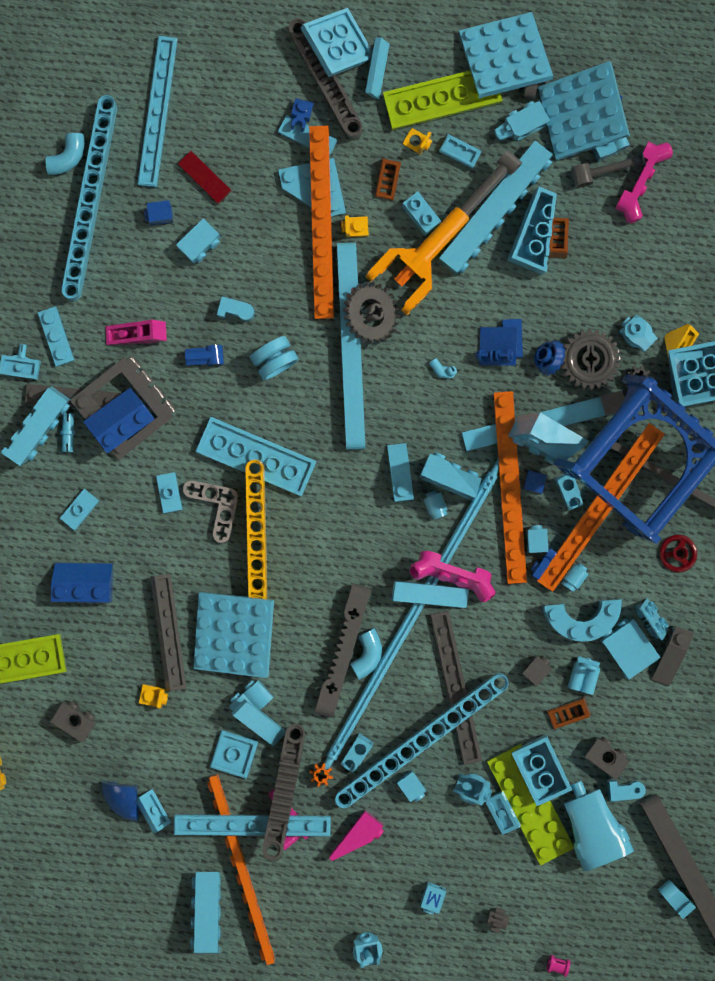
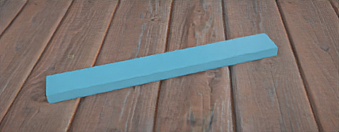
(157, 111)
(563, 415)
(248, 825)

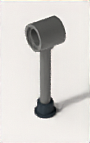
(584, 175)

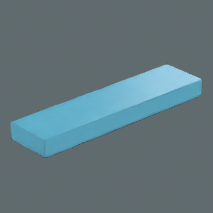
(430, 594)

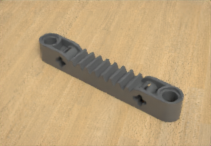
(329, 86)
(328, 701)
(284, 793)

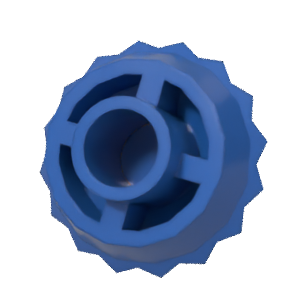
(550, 357)

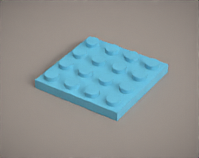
(505, 55)
(584, 111)
(233, 634)

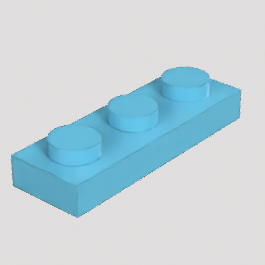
(56, 336)

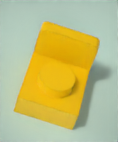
(355, 226)
(153, 696)

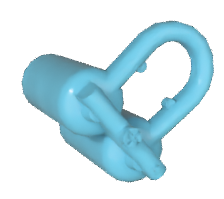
(584, 675)

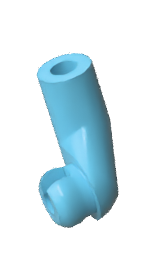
(443, 371)

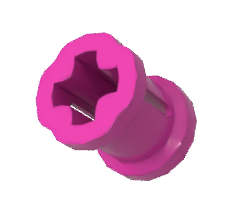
(558, 965)

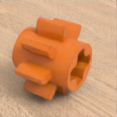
(326, 772)

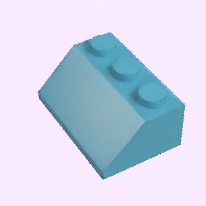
(541, 770)

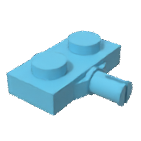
(20, 365)

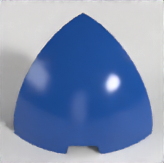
(121, 799)

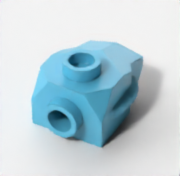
(637, 333)
(473, 789)
(367, 949)

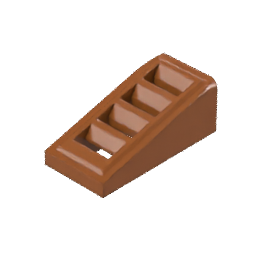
(396, 173)
(555, 251)
(580, 701)

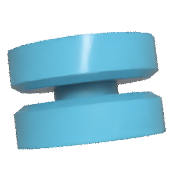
(274, 358)

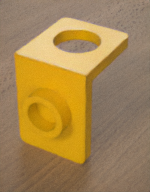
(424, 144)

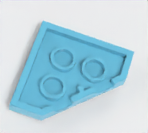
(297, 182)

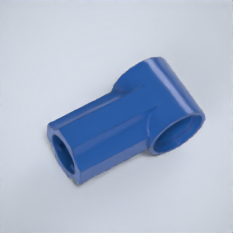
(205, 356)

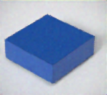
(535, 482)

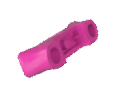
(628, 201)
(478, 580)

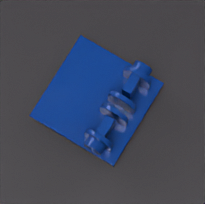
(497, 346)

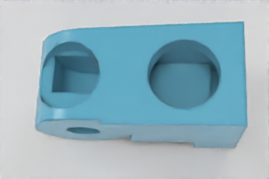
(610, 149)
(235, 308)
(569, 491)
(356, 753)
(629, 791)
(676, 899)

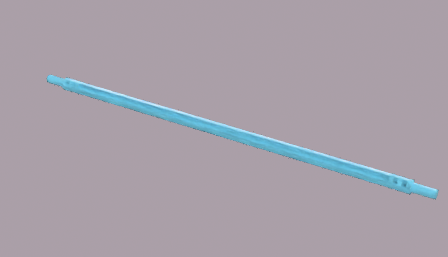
(408, 622)

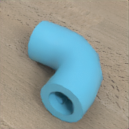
(69, 157)
(371, 654)

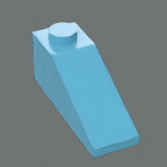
(400, 472)

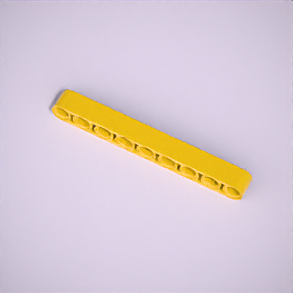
(256, 535)

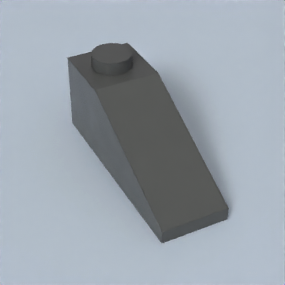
(672, 655)

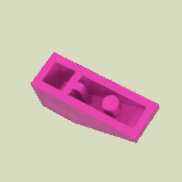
(136, 333)
(360, 834)

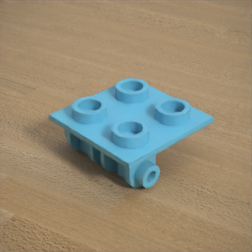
(659, 625)

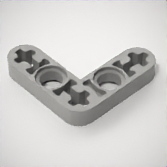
(223, 505)

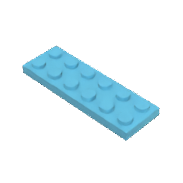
(238, 447)

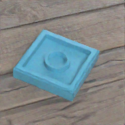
(234, 754)

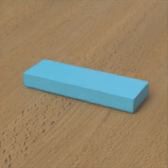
(377, 68)
(299, 137)
(258, 722)

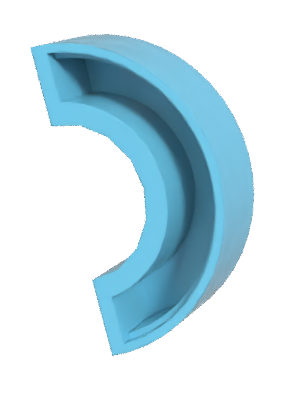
(586, 630)

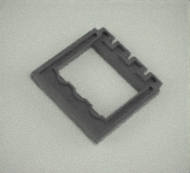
(87, 405)

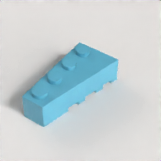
(533, 238)
(37, 426)
(207, 913)

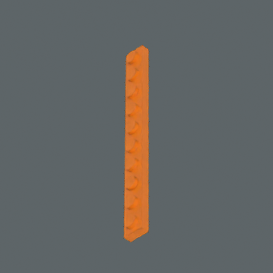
(321, 222)
(510, 489)
(599, 509)
(243, 877)

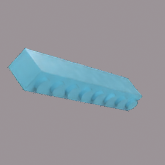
(495, 208)

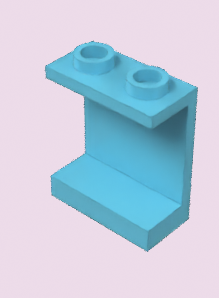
(630, 648)

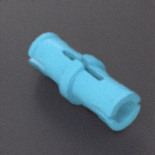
(67, 432)

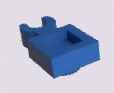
(301, 113)
(539, 567)

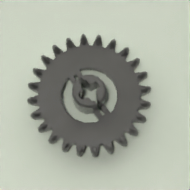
(385, 313)
(590, 378)

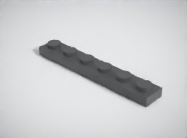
(35, 392)
(168, 632)

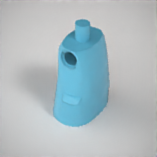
(595, 829)

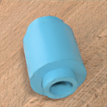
(435, 505)
(575, 577)

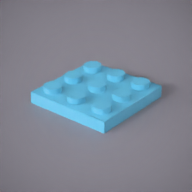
(337, 42)

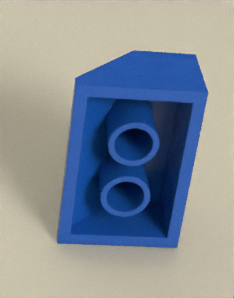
(118, 420)
(82, 582)

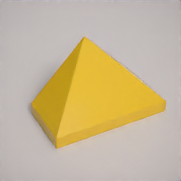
(680, 337)

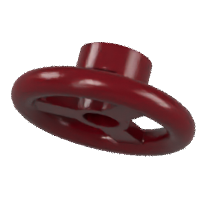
(683, 558)

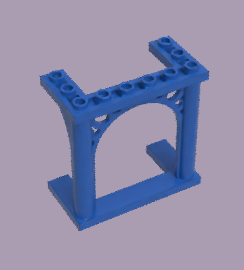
(639, 394)

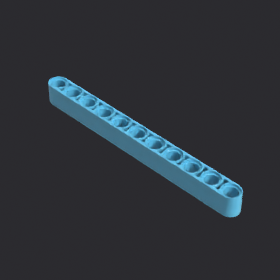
(89, 189)
(350, 351)
(416, 748)

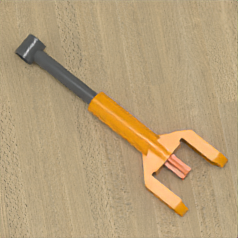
(419, 259)

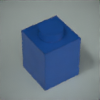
(159, 213)

